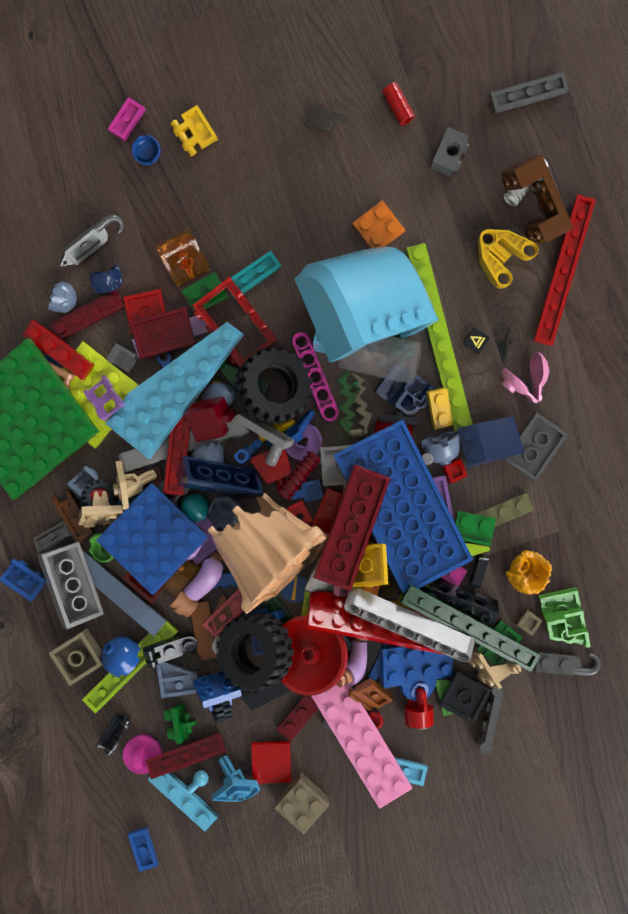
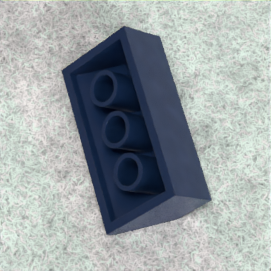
(219, 478)

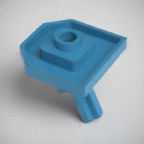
(235, 785)

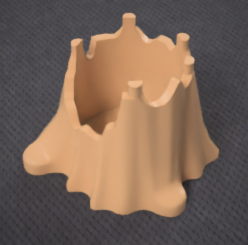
(266, 550)

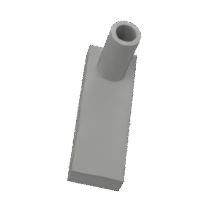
(279, 439)

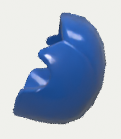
(146, 150)

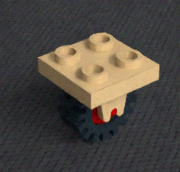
(98, 505)

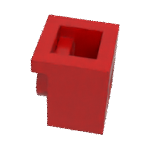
(300, 507)

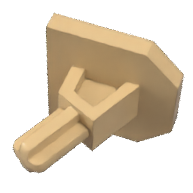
(130, 484)

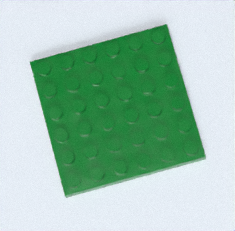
(37, 420)

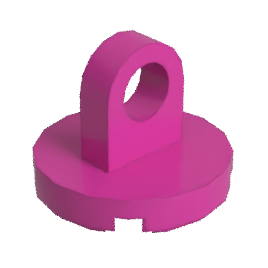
(138, 751)

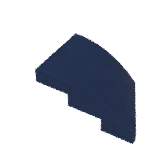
(403, 395)

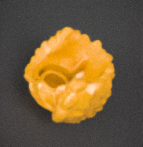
(529, 572)

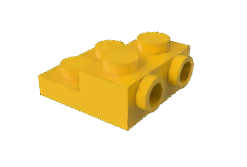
(372, 567)

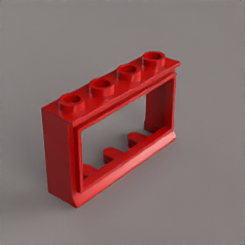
(211, 326)

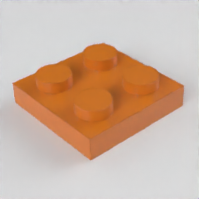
(378, 226)

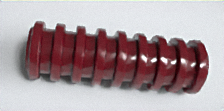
(298, 476)

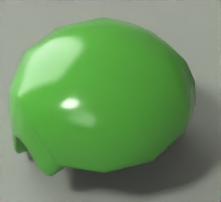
(98, 552)

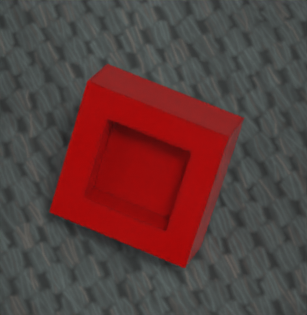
(454, 471)

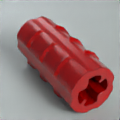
(398, 104)

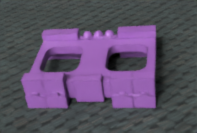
(99, 402)

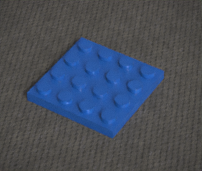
(152, 539)

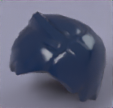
(106, 281)

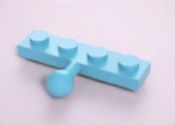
(185, 798)

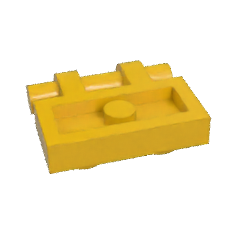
(199, 127)

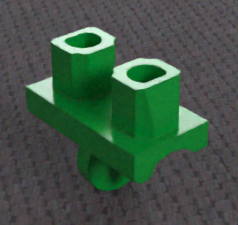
(181, 723)

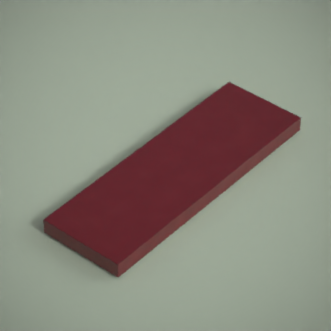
(351, 527)

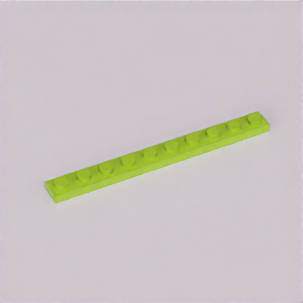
(441, 341)

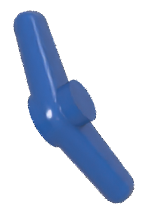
(295, 431)

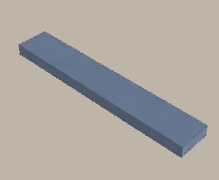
(124, 596)

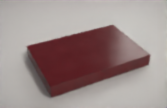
(163, 333)

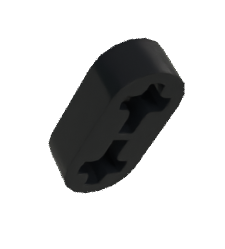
(478, 571)

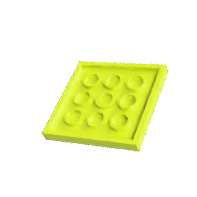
(121, 384)

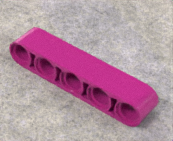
(316, 368)

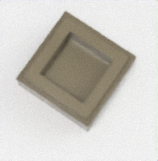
(529, 622)

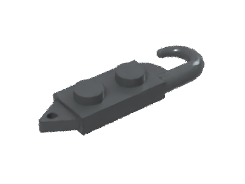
(89, 241)
(565, 664)

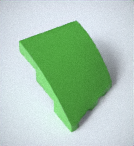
(564, 616)

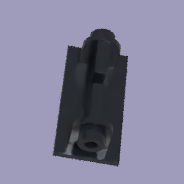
(115, 729)

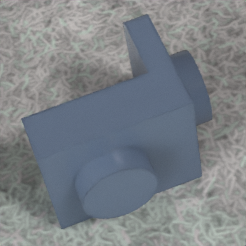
(80, 481)

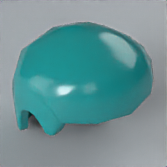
(195, 507)

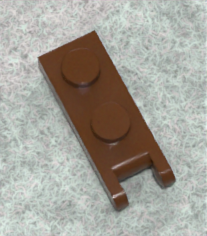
(69, 511)

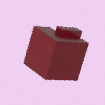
(210, 418)

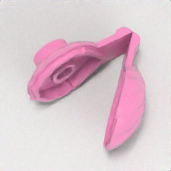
(539, 373)

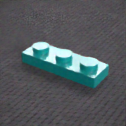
(256, 272)

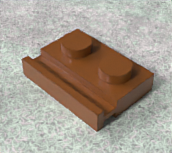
(370, 694)

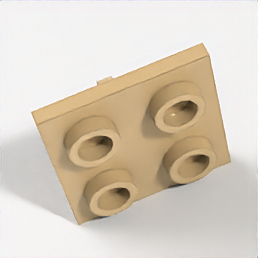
(492, 675)

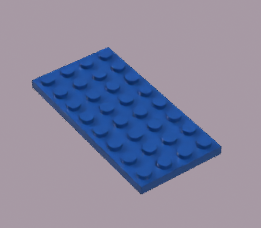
(413, 516)

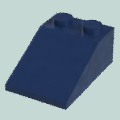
(490, 441)

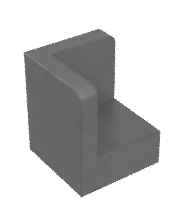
(122, 358)

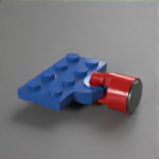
(416, 676)

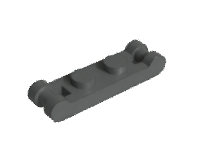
(488, 725)

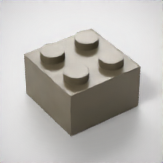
(77, 657)
(302, 803)

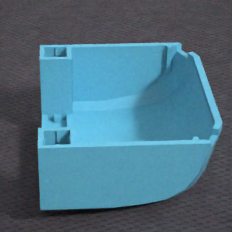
(364, 299)

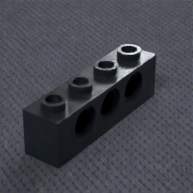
(469, 602)

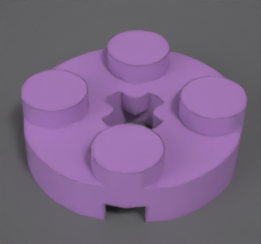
(313, 444)

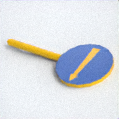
(295, 590)

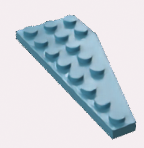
(164, 398)

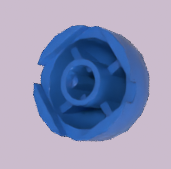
(120, 656)

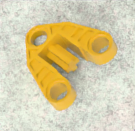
(511, 242)

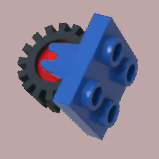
(216, 694)

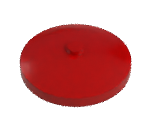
(317, 658)

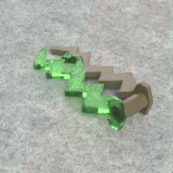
(345, 422)

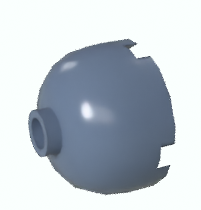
(442, 448)

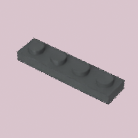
(529, 92)

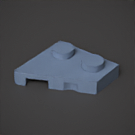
(175, 680)

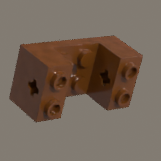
(536, 174)

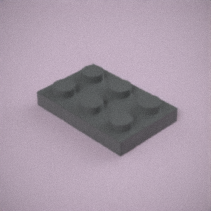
(540, 443)

